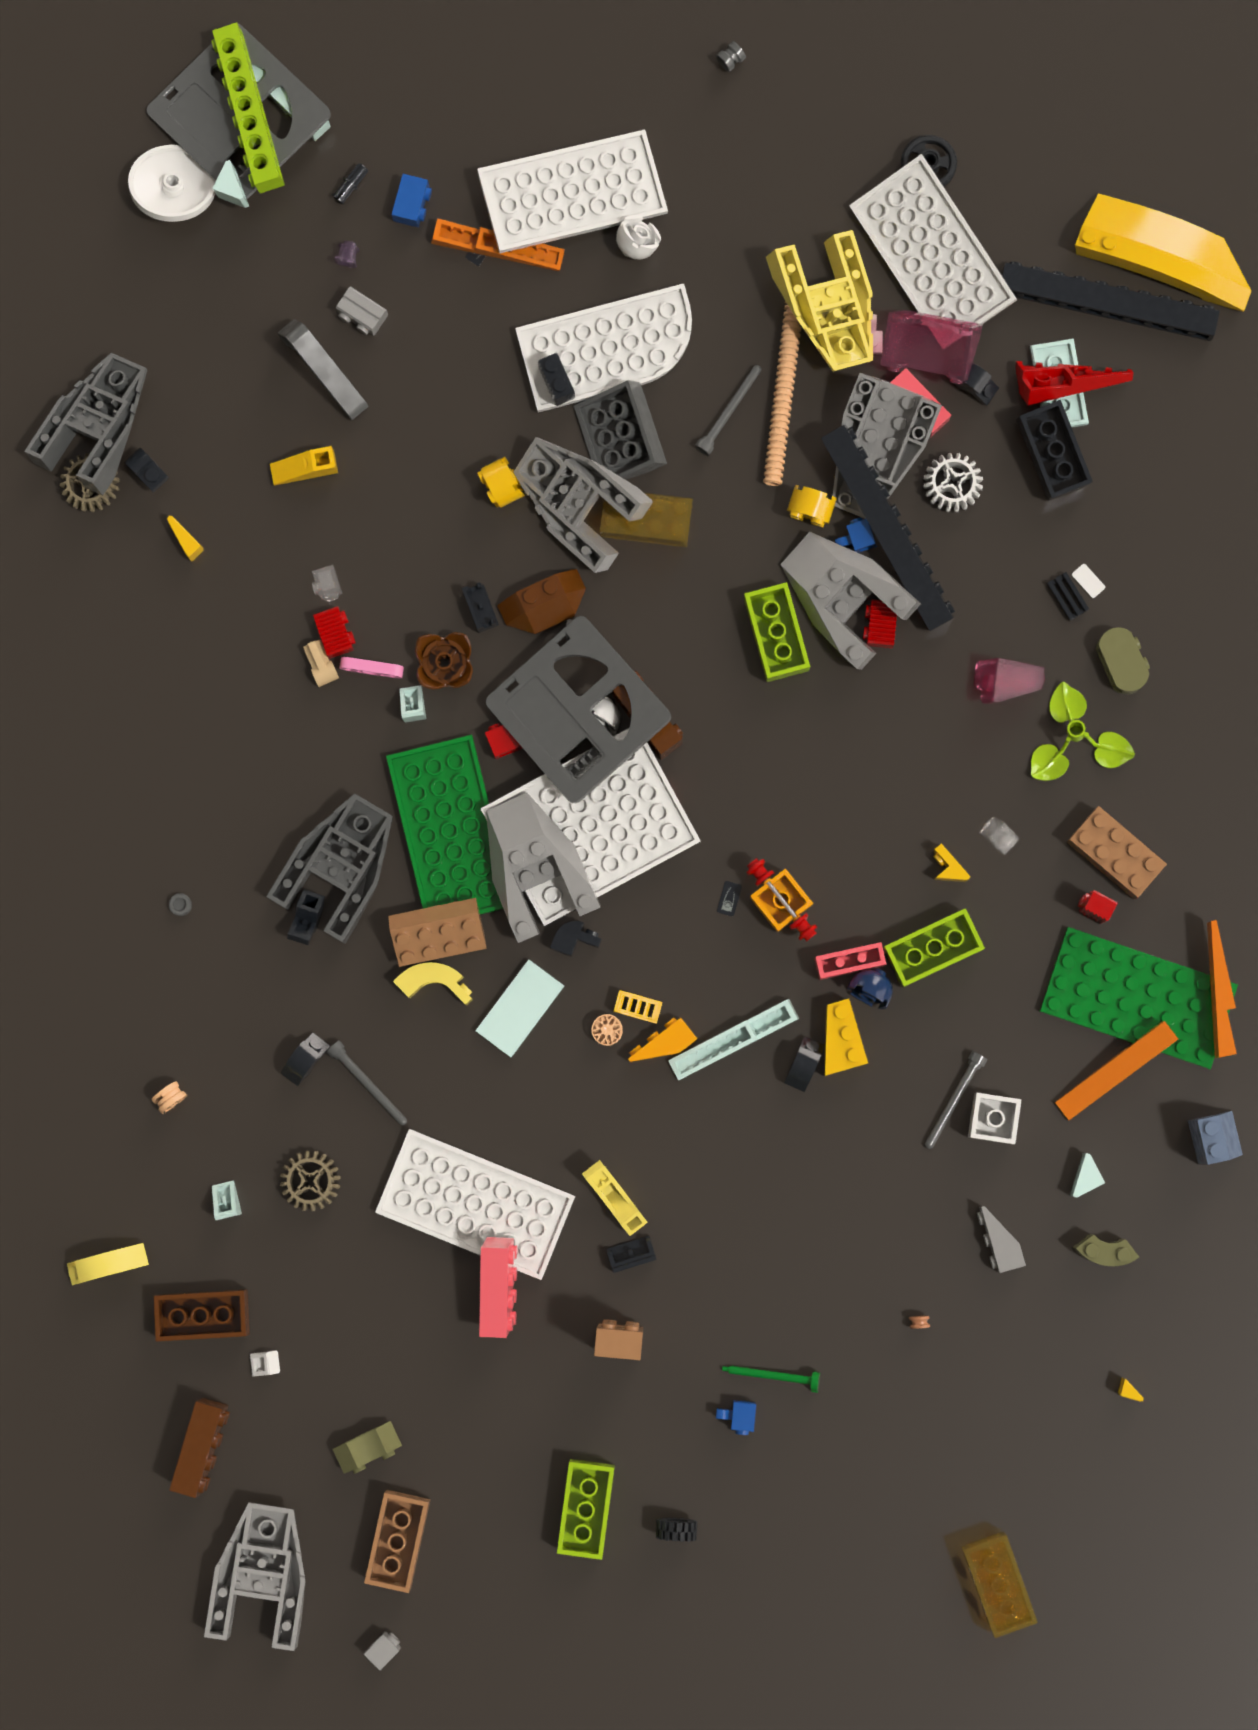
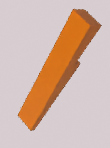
(483, 242)
(1221, 994)
(1116, 1070)

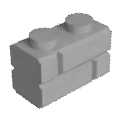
(361, 311)

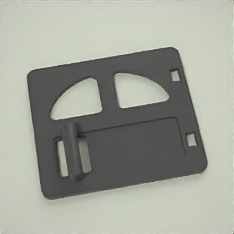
(203, 122)
(553, 720)

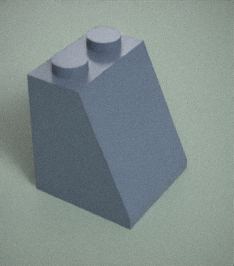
(1215, 1138)

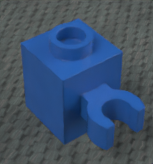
(859, 536)
(741, 1416)

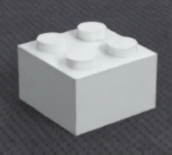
(994, 1118)

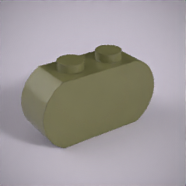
(1123, 660)

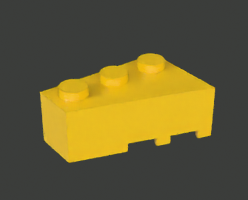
(842, 1039)

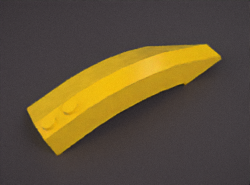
(1163, 250)

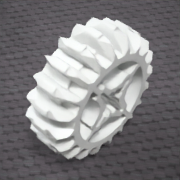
(968, 473)

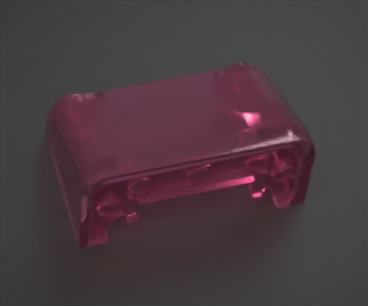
(930, 344)

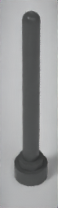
(706, 444)
(338, 1052)
(975, 1062)

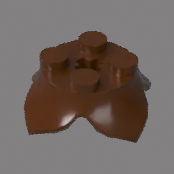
(432, 648)

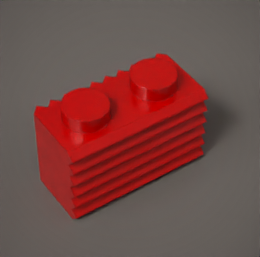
(881, 625)
(334, 632)
(1097, 906)

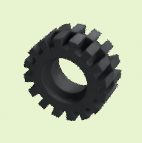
(676, 1529)

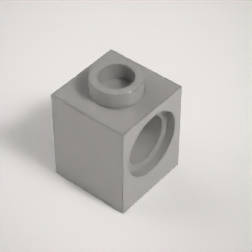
(383, 1650)

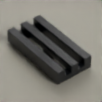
(1072, 587)

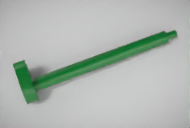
(813, 1381)

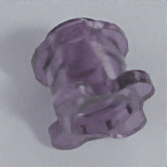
(347, 254)

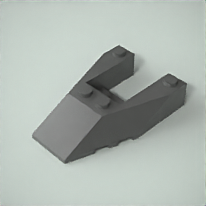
(99, 409)
(345, 852)

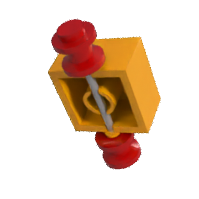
(781, 900)

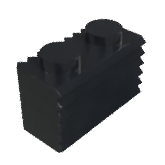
(556, 379)

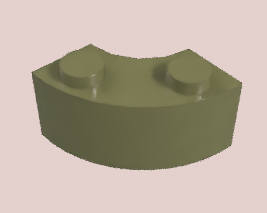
(1106, 1253)
(367, 1447)

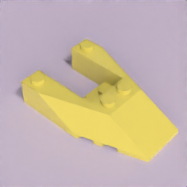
(832, 312)

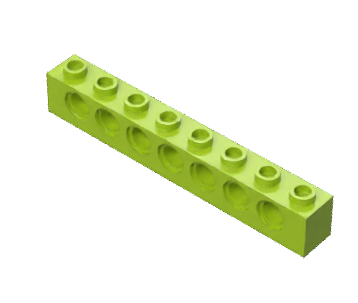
(270, 176)

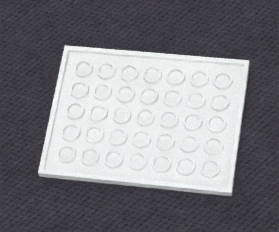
(616, 829)

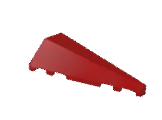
(1049, 383)

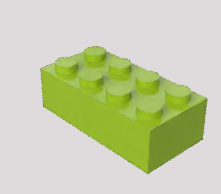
(776, 632)
(933, 948)
(585, 1509)

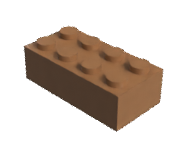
(1116, 853)
(437, 932)
(619, 1340)
(397, 1541)

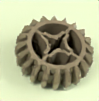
(87, 500)
(295, 1194)

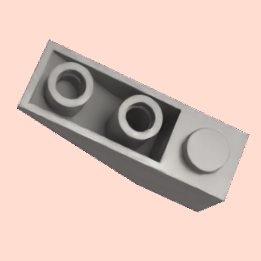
(1004, 1247)

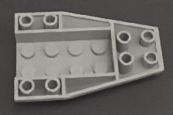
(890, 427)

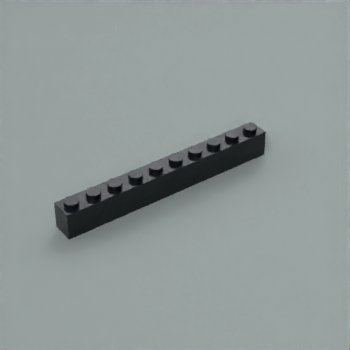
(1111, 302)
(887, 526)

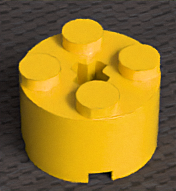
(502, 483)
(811, 505)

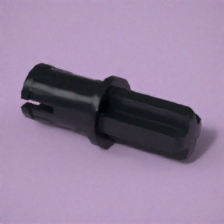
(350, 183)

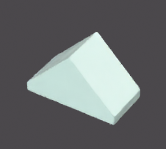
(229, 186)
(412, 704)
(1087, 1177)
(225, 1200)

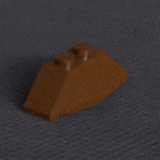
(544, 603)

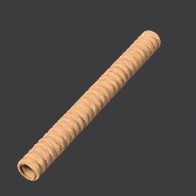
(782, 399)

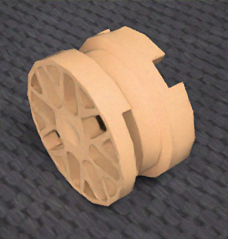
(607, 1030)
(169, 1097)

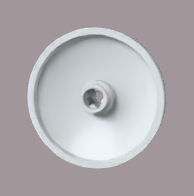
(170, 184)

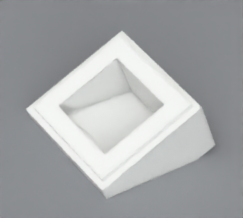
(264, 1363)

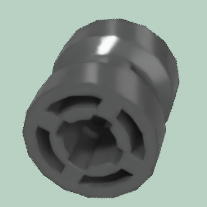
(731, 56)

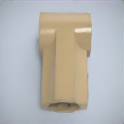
(322, 667)

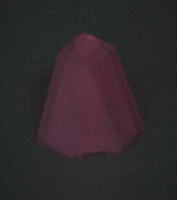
(1006, 679)

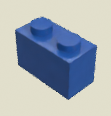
(411, 200)

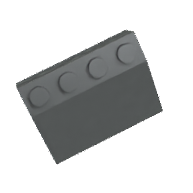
(621, 431)

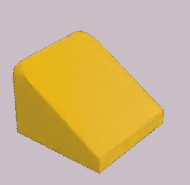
(1128, 1391)

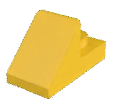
(954, 870)

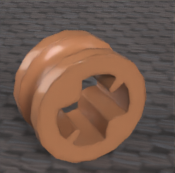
(919, 1322)

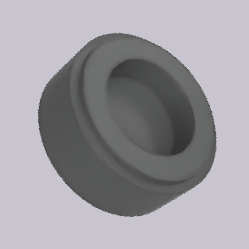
(180, 904)

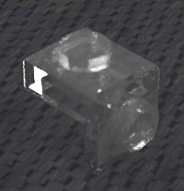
(999, 835)

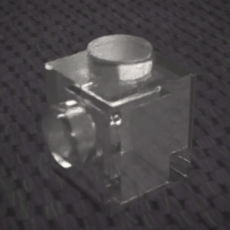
(326, 583)

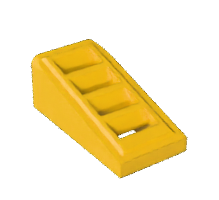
(188, 543)
(619, 1002)

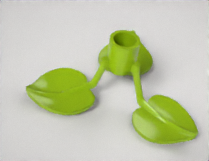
(1066, 705)

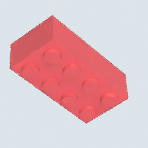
(496, 1287)

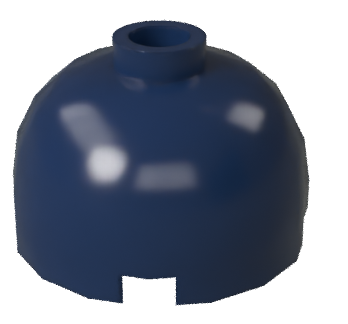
(871, 987)

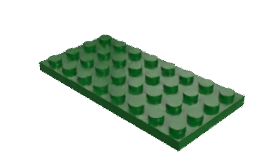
(443, 822)
(1130, 994)

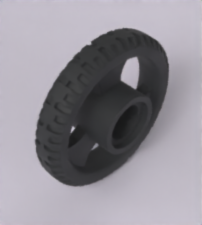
(918, 147)

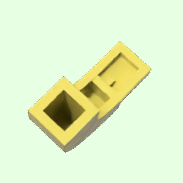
(426, 973)
(614, 1197)
(107, 1264)

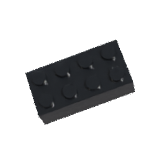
(1054, 450)

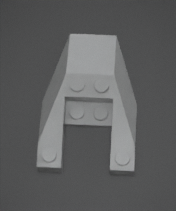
(565, 491)
(835, 584)
(528, 852)
(260, 1563)

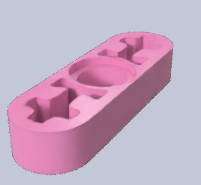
(371, 667)

